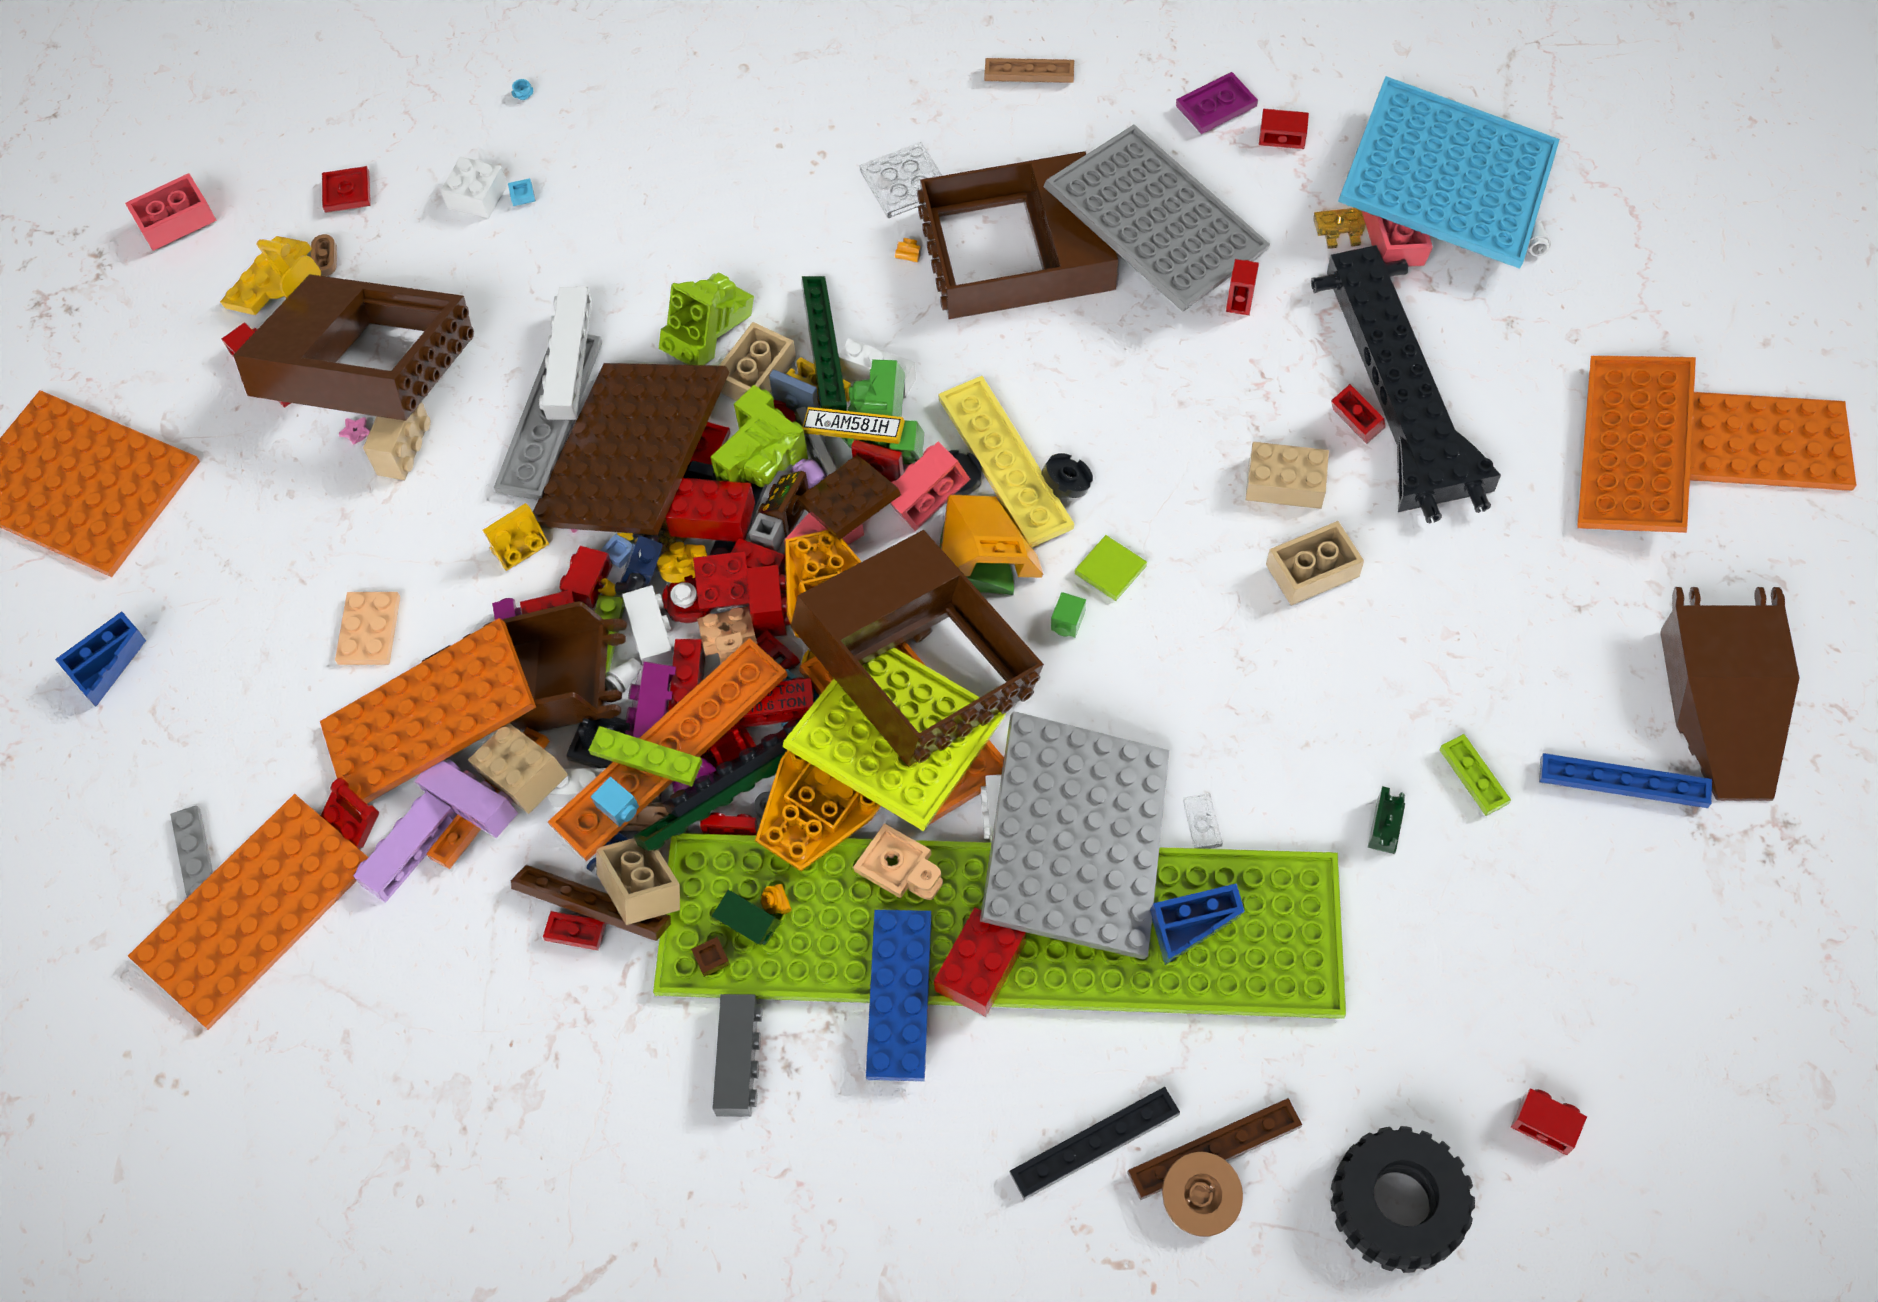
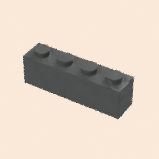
(736, 1055)

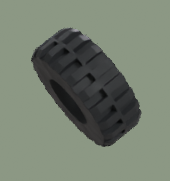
(1433, 1169)

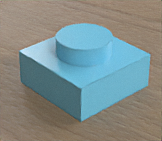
(521, 192)

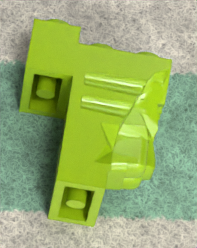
(700, 315)
(762, 444)

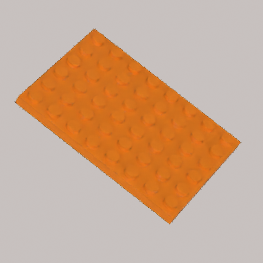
(84, 482)

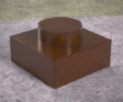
(710, 956)

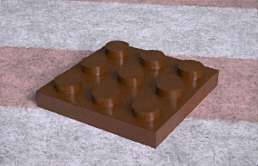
(848, 497)

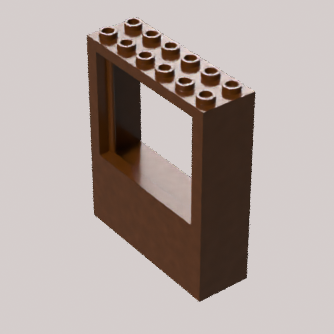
(1070, 253)
(302, 340)
(891, 601)

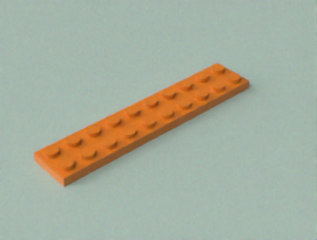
(689, 728)

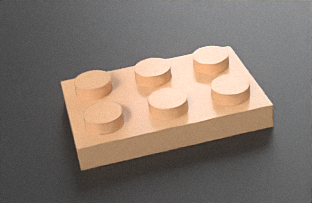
(367, 628)

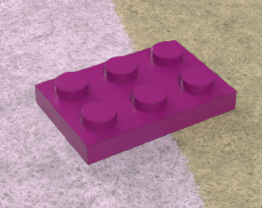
(1216, 102)

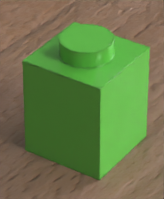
(1068, 615)

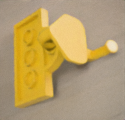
(272, 274)

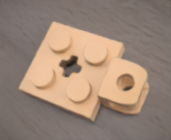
(717, 638)
(912, 867)

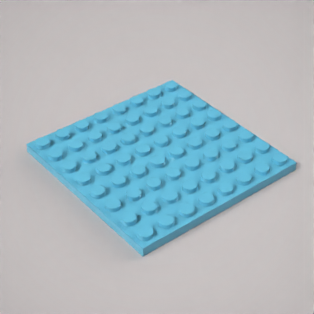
(1450, 172)

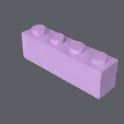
(468, 797)
(404, 846)

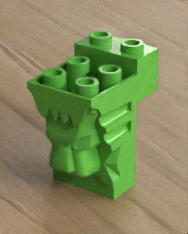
(884, 396)

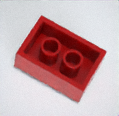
(711, 510)
(979, 963)

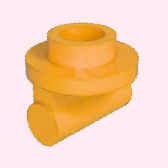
(908, 250)
(775, 900)

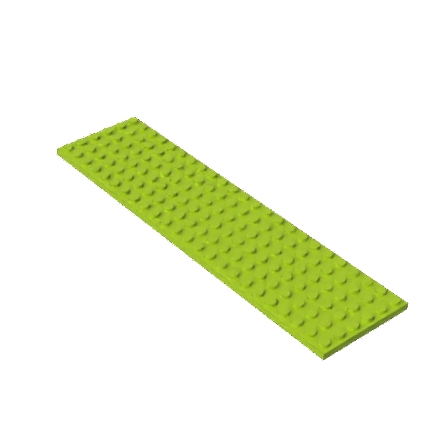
(1268, 962)

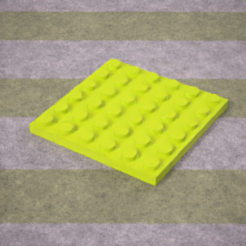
(850, 749)

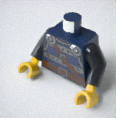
(639, 565)

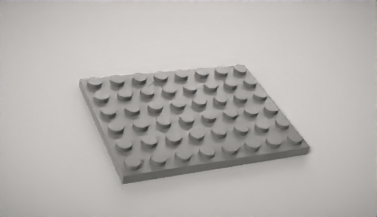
(1156, 216)
(1076, 836)

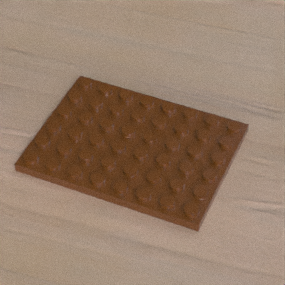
(630, 447)

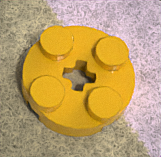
(679, 562)

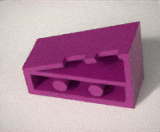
(649, 697)

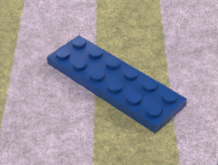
(899, 996)

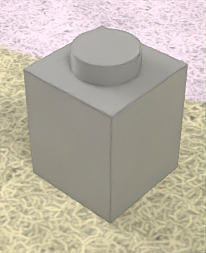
(767, 532)

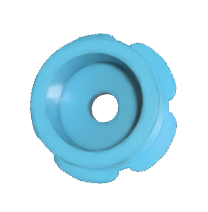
(522, 89)

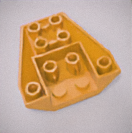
(983, 532)
(813, 560)
(810, 813)

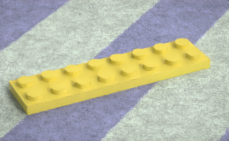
(1006, 461)

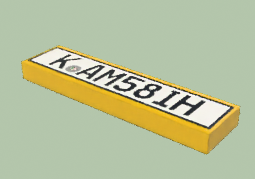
(853, 425)

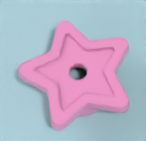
(358, 435)

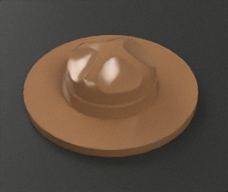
(1202, 1194)

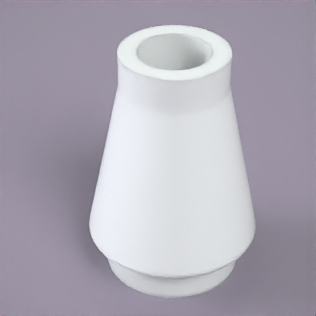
(1539, 240)
(623, 675)

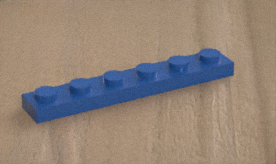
(1626, 780)

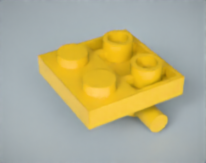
(515, 537)

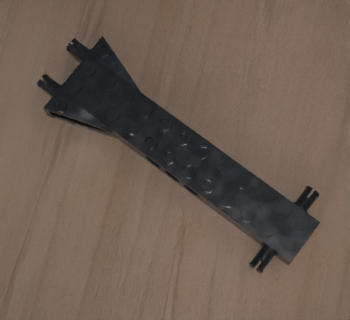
(1431, 455)

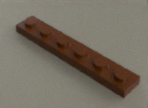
(583, 901)
(1225, 1142)

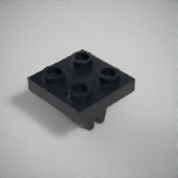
(584, 736)

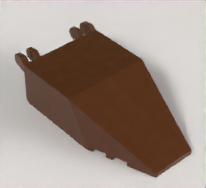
(564, 664)
(1732, 689)

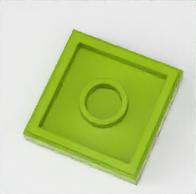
(1110, 567)

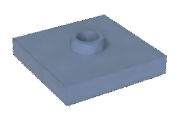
(792, 391)

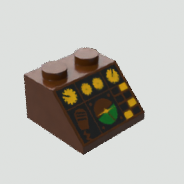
(783, 500)

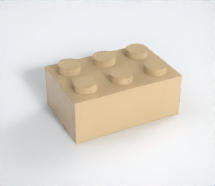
(755, 358)
(395, 443)
(1287, 475)
(1314, 563)
(518, 767)
(637, 881)

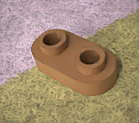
(324, 253)

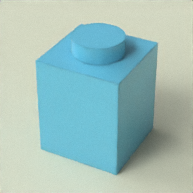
(615, 801)

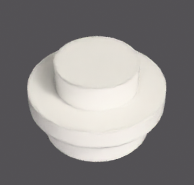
(683, 595)

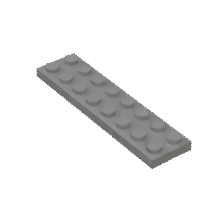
(539, 440)

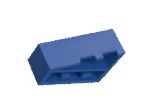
(102, 656)
(1193, 918)

